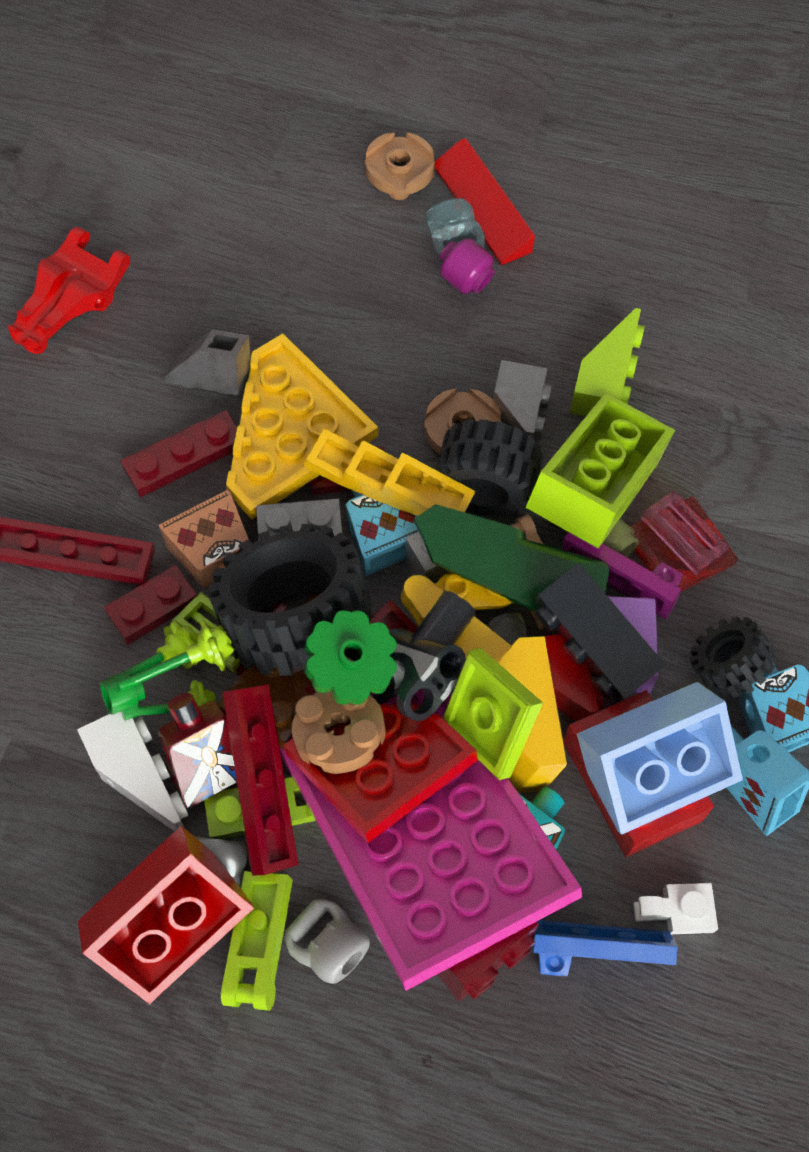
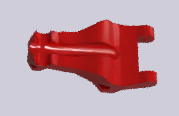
(65, 288)

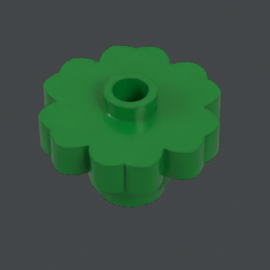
(362, 642)

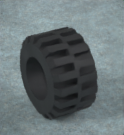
(493, 462)

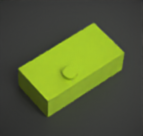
(599, 469)

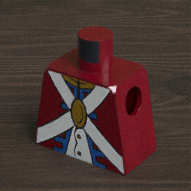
(197, 749)

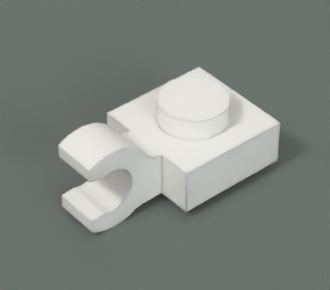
(684, 907)

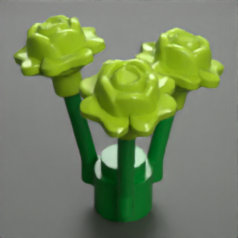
(181, 647)

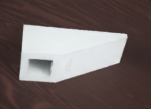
(125, 764)

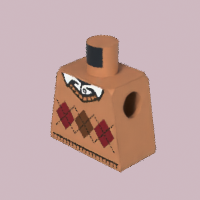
(205, 536)

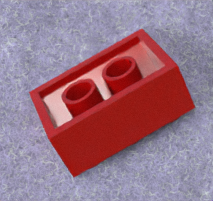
(163, 916)

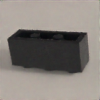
(597, 634)

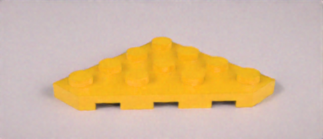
(281, 420)

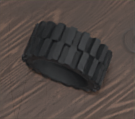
(276, 569)

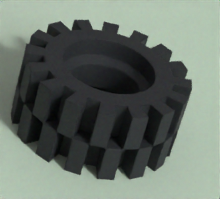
(747, 667)

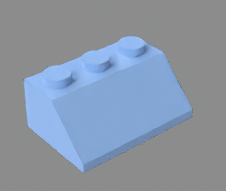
(661, 756)

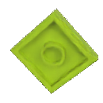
(492, 712)

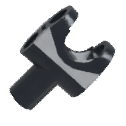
(429, 657)

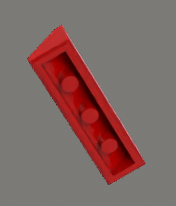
(502, 224)

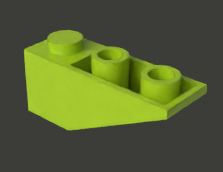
(608, 366)

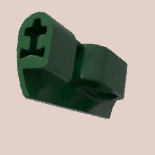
(498, 555)

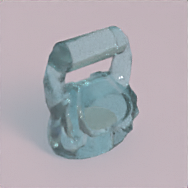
(451, 220)

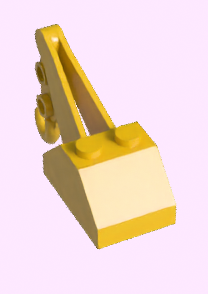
(525, 660)

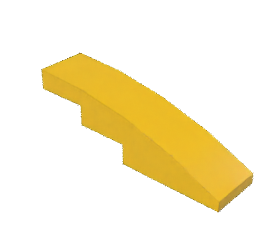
(382, 477)

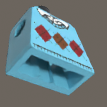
(378, 532)
(780, 707)
(771, 783)

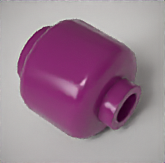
(466, 266)

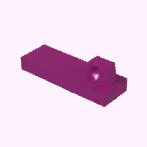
(631, 577)

